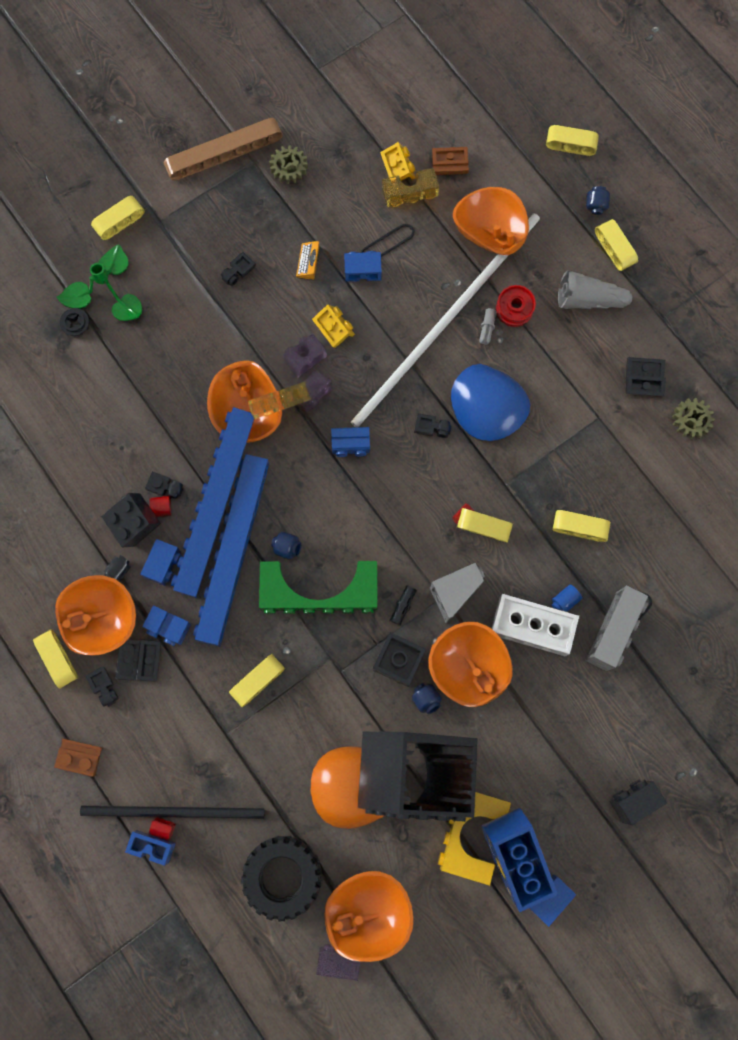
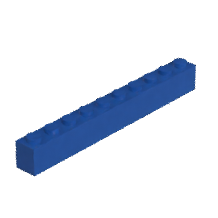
(214, 502)
(232, 551)

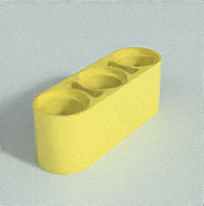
(572, 140)
(117, 217)
(616, 245)
(484, 525)
(581, 526)
(55, 658)
(257, 680)

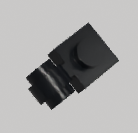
(240, 265)
(426, 426)
(160, 484)
(99, 682)

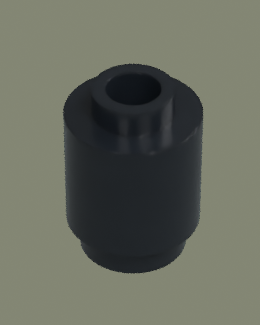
(117, 568)

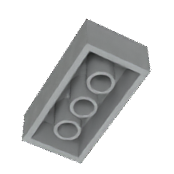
(617, 628)

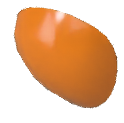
(493, 220)
(234, 388)
(95, 615)
(470, 664)
(337, 789)
(369, 917)

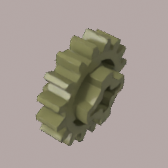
(288, 163)
(695, 411)

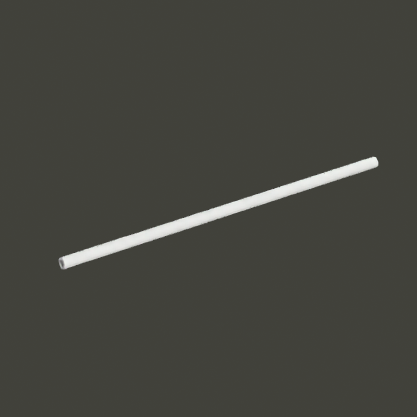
(433, 334)

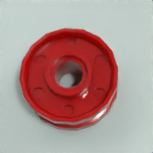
(515, 295)

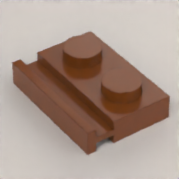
(450, 160)
(78, 757)

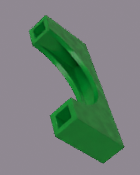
(277, 595)

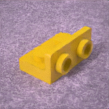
(397, 162)
(333, 325)

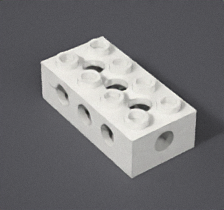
(544, 616)

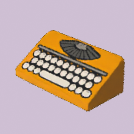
(308, 260)

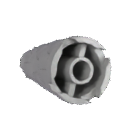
(590, 292)

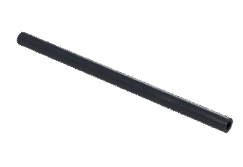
(179, 812)

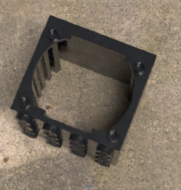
(449, 781)

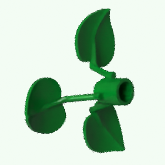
(112, 262)

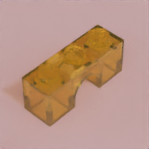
(397, 193)
(279, 400)

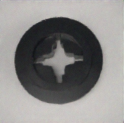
(72, 315)

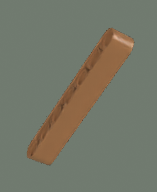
(223, 149)

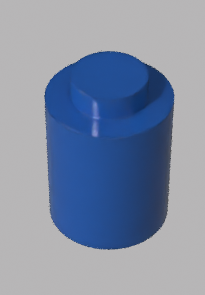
(566, 599)

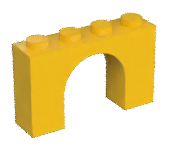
(455, 859)

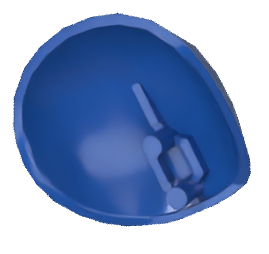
(489, 403)

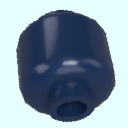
(598, 200)
(286, 545)
(426, 698)

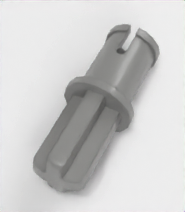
(487, 326)

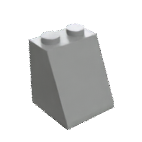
(456, 589)

